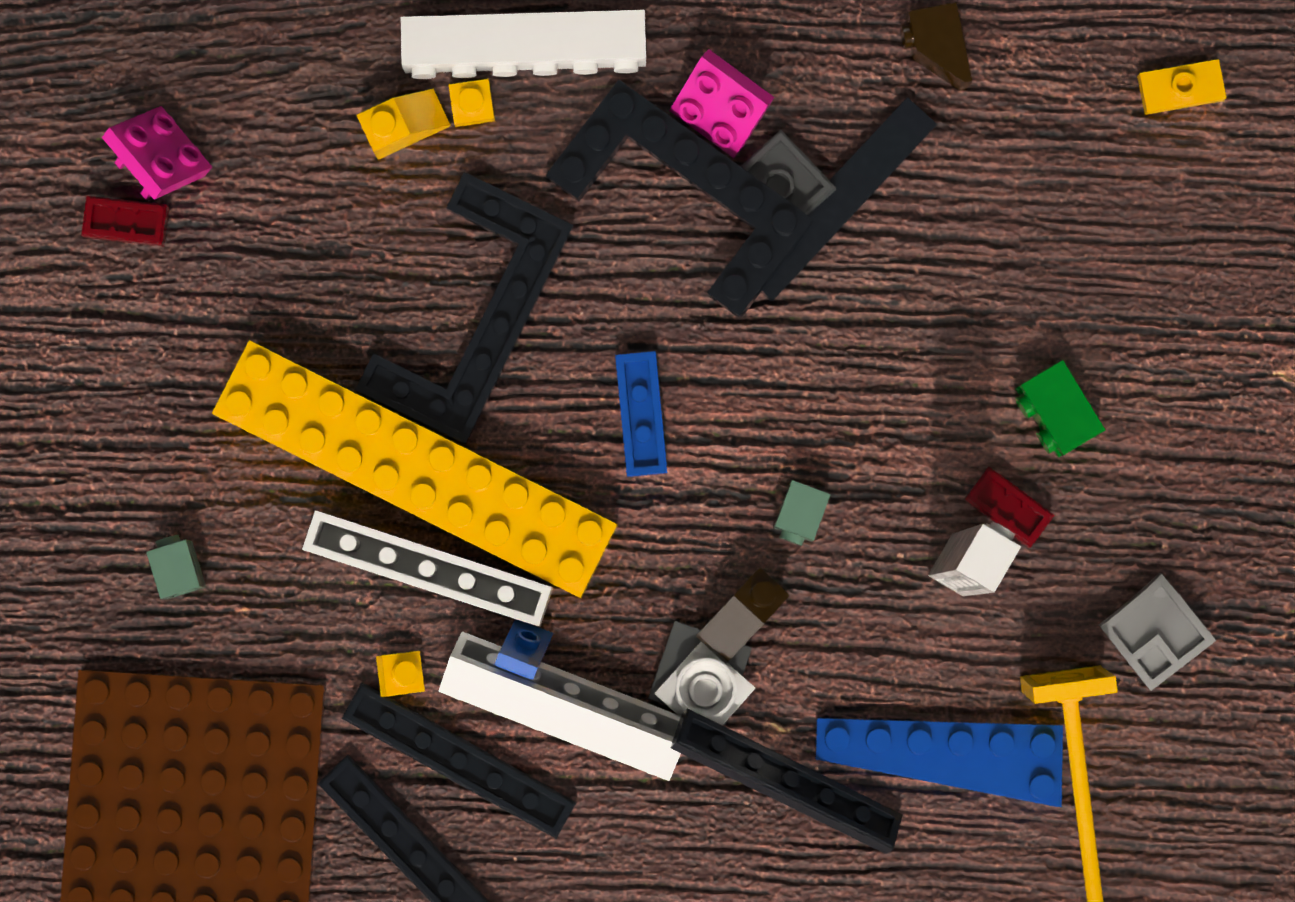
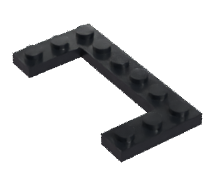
(630, 116)
(539, 244)

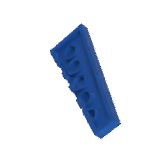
(974, 756)

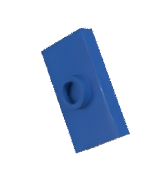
(523, 649)

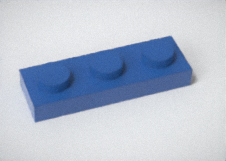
(641, 414)

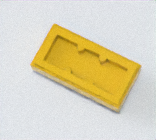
(1181, 87)

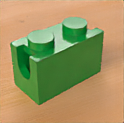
(1058, 410)

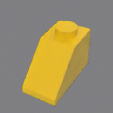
(402, 121)

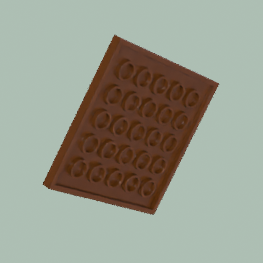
(192, 789)

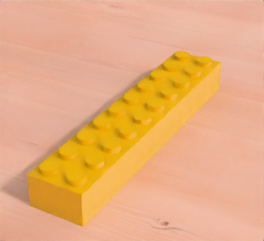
(414, 469)

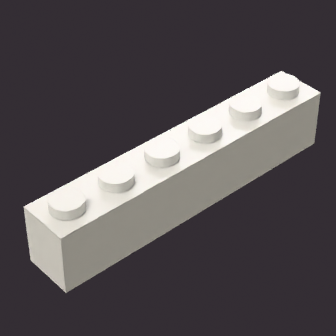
(523, 43)
(976, 559)
(427, 568)
(564, 707)

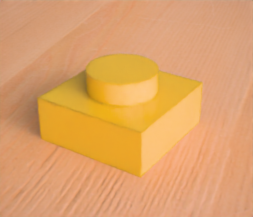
(471, 103)
(400, 673)

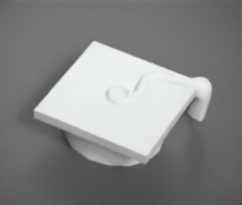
(705, 686)

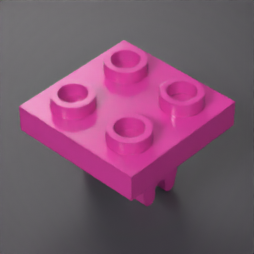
(721, 103)
(156, 153)

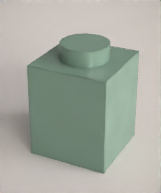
(801, 513)
(175, 567)

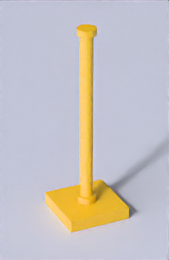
(1070, 688)

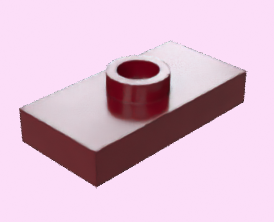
(125, 221)
(1009, 507)

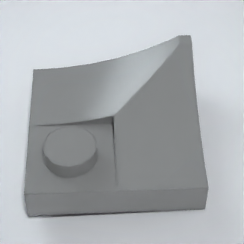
(1156, 632)

